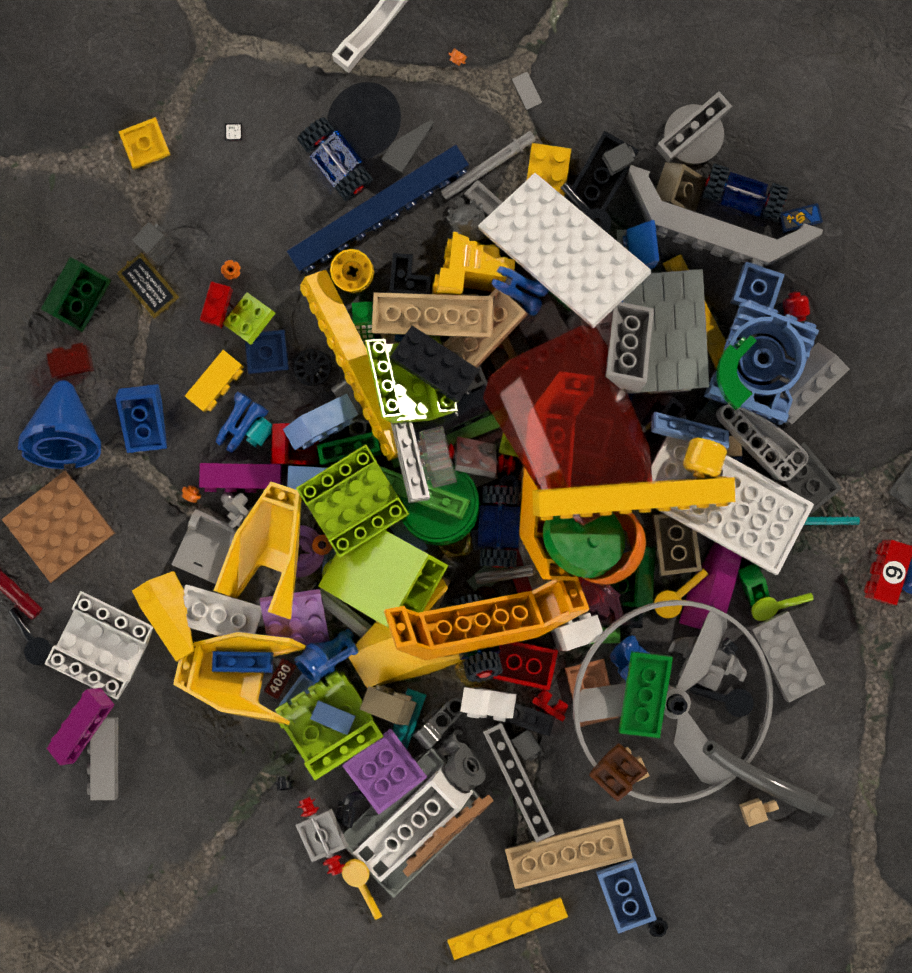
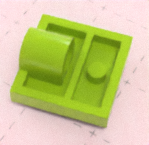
(249, 318)

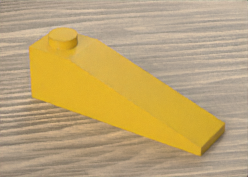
(165, 609)

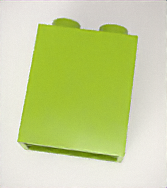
(383, 576)

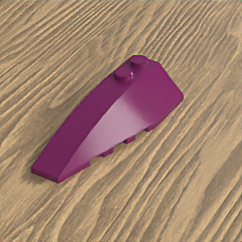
(715, 588)

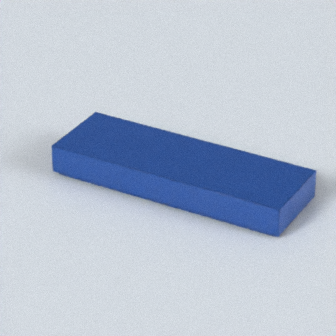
(242, 662)

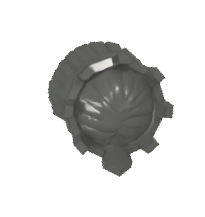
(466, 219)

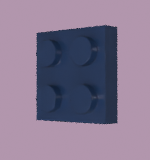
(267, 353)

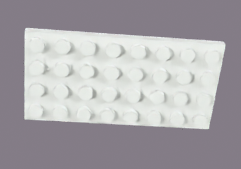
(564, 250)
(755, 526)

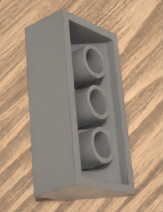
(629, 346)
(819, 375)

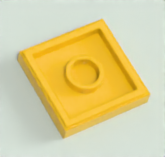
(144, 143)

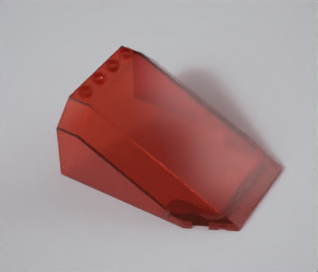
(568, 416)

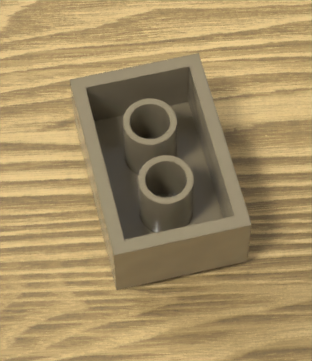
(675, 546)

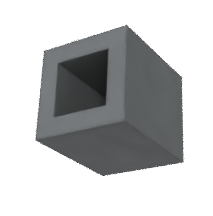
(619, 158)
(526, 745)

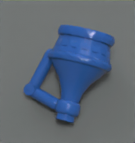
(321, 657)

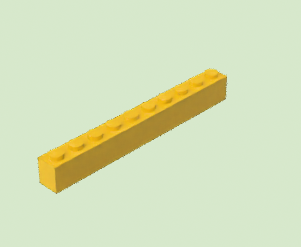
(349, 353)
(633, 496)

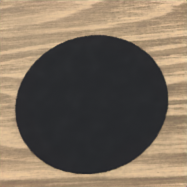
(366, 117)

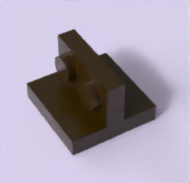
(509, 348)

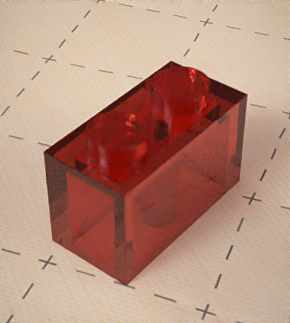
(70, 361)

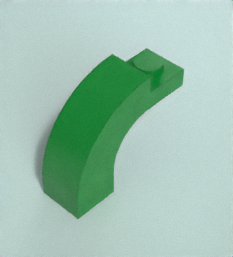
(727, 378)

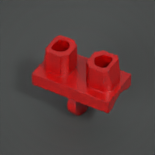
(558, 710)

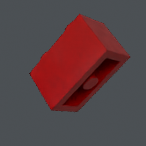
(216, 304)

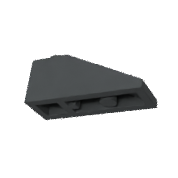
(404, 149)

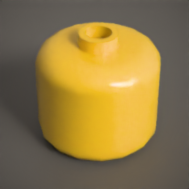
(704, 458)

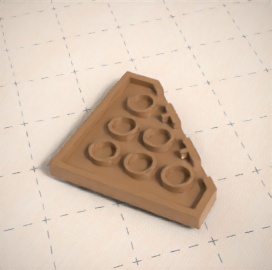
(445, 834)

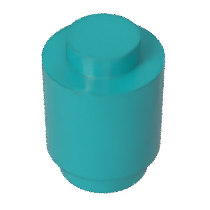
(259, 432)

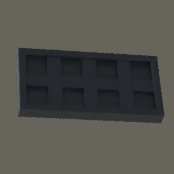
(434, 364)

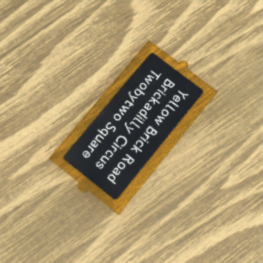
(147, 285)

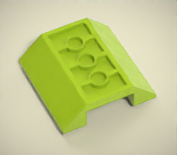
(400, 393)
(352, 501)

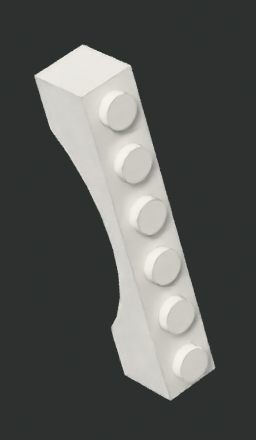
(363, 37)

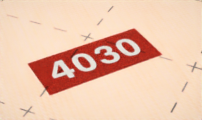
(280, 678)

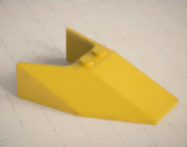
(266, 539)
(380, 661)
(231, 691)

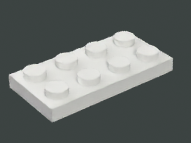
(219, 613)

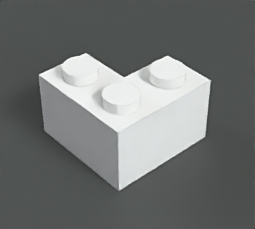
(577, 633)
(482, 702)

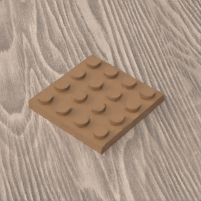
(58, 526)

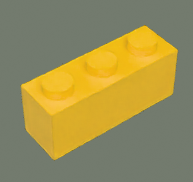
(215, 382)

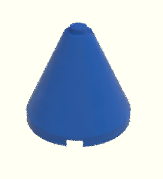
(60, 431)

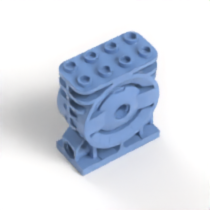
(795, 338)

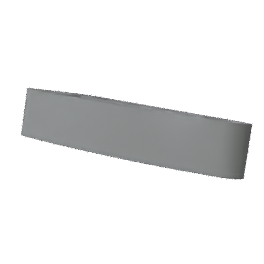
(770, 440)

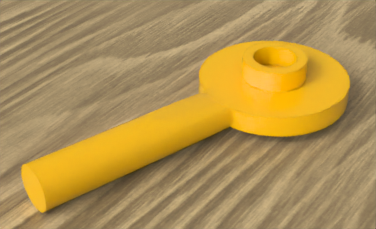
(673, 611)
(357, 874)

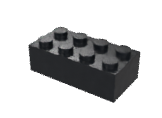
(595, 182)

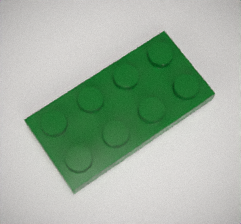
(645, 694)

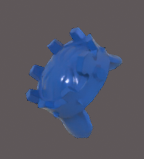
(621, 654)

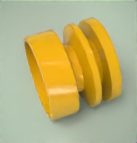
(341, 267)

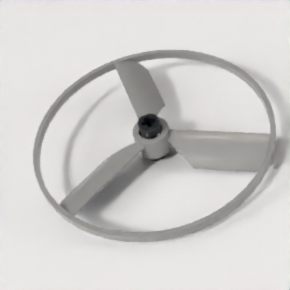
(689, 739)

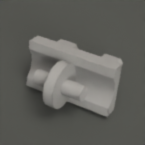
(236, 509)

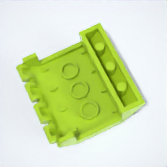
(321, 745)

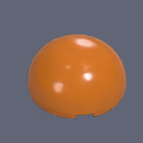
(630, 560)

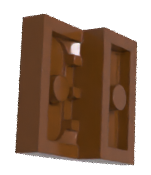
(618, 772)

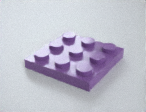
(307, 619)
(384, 771)

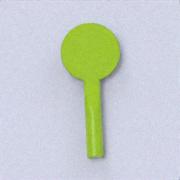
(768, 607)

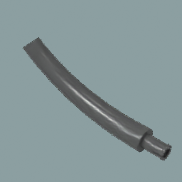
(766, 782)

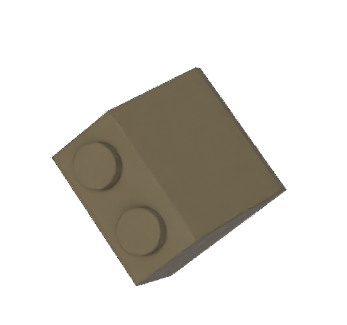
(680, 186)

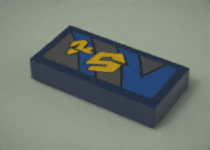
(795, 218)

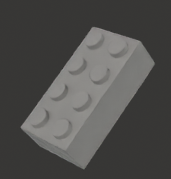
(787, 656)

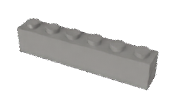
(518, 782)

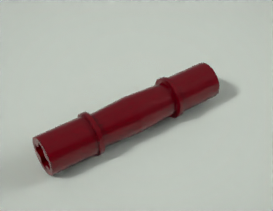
(17, 595)

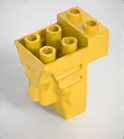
(469, 266)

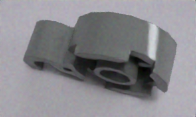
(463, 765)

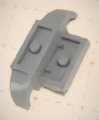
(720, 665)

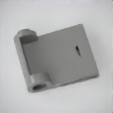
(206, 544)

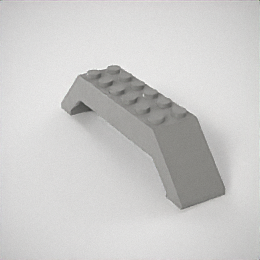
(710, 233)

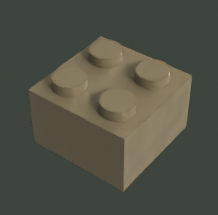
(388, 705)

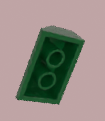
(76, 294)
(638, 587)

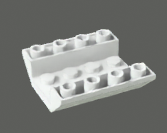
(100, 645)

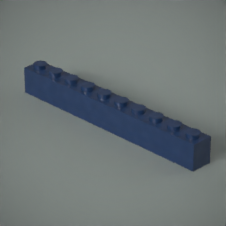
(378, 209)

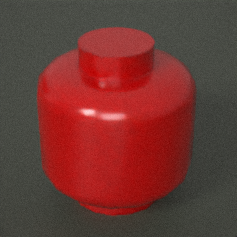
(797, 306)

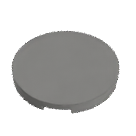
(702, 148)

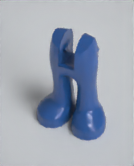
(530, 304)
(254, 411)

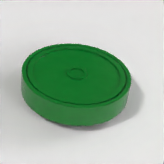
(440, 528)
(586, 548)

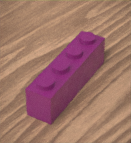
(238, 476)
(80, 726)

